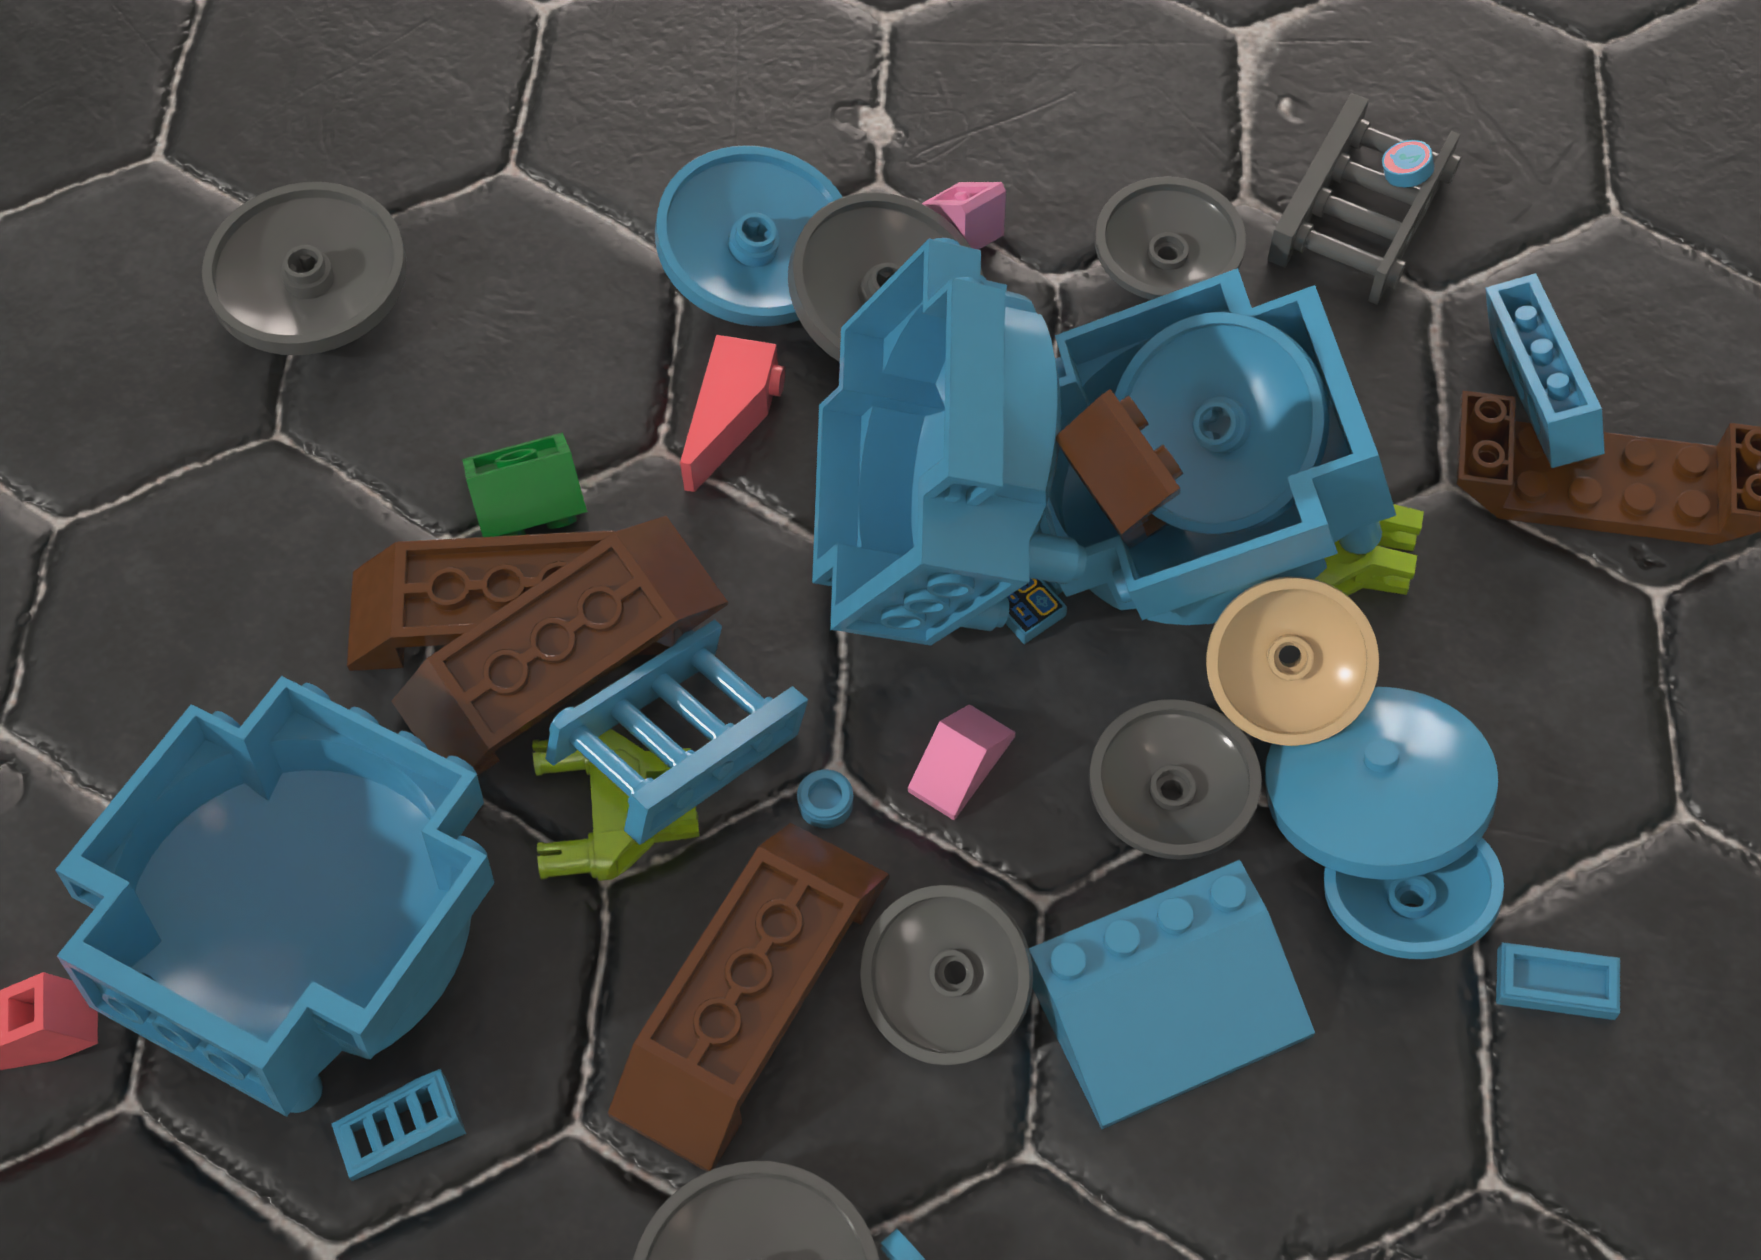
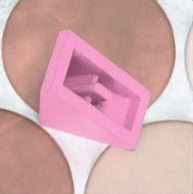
(974, 210)
(959, 759)

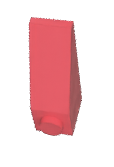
(730, 405)
(44, 1021)

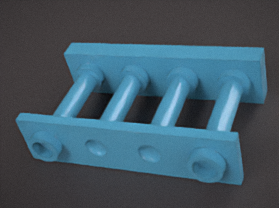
(691, 774)

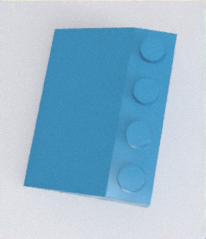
(1169, 993)

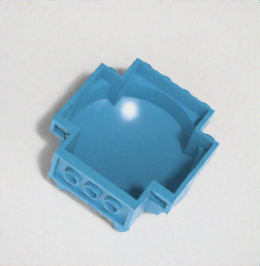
(938, 455)
(1195, 575)
(277, 891)

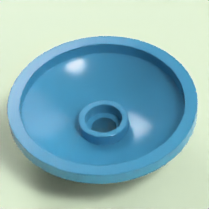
(1452, 914)

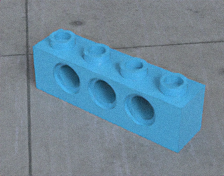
(1545, 371)

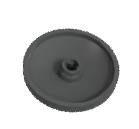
(851, 253)
(304, 268)
(757, 1215)

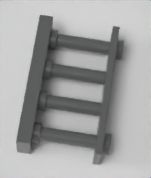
(1316, 198)

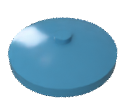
(732, 229)
(1234, 412)
(1389, 791)

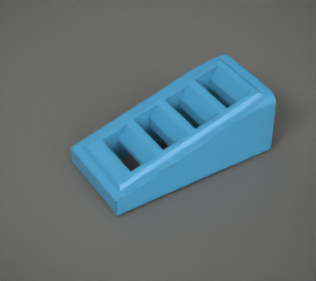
(425, 1136)

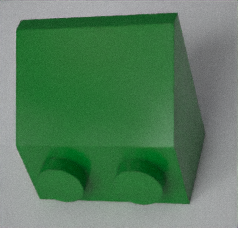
(525, 487)

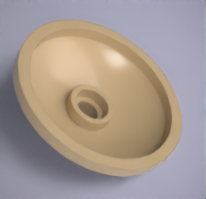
(1298, 699)

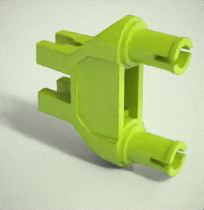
(1382, 567)
(608, 848)

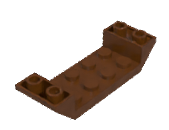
(1121, 466)
(1632, 489)
(446, 586)
(556, 641)
(741, 993)

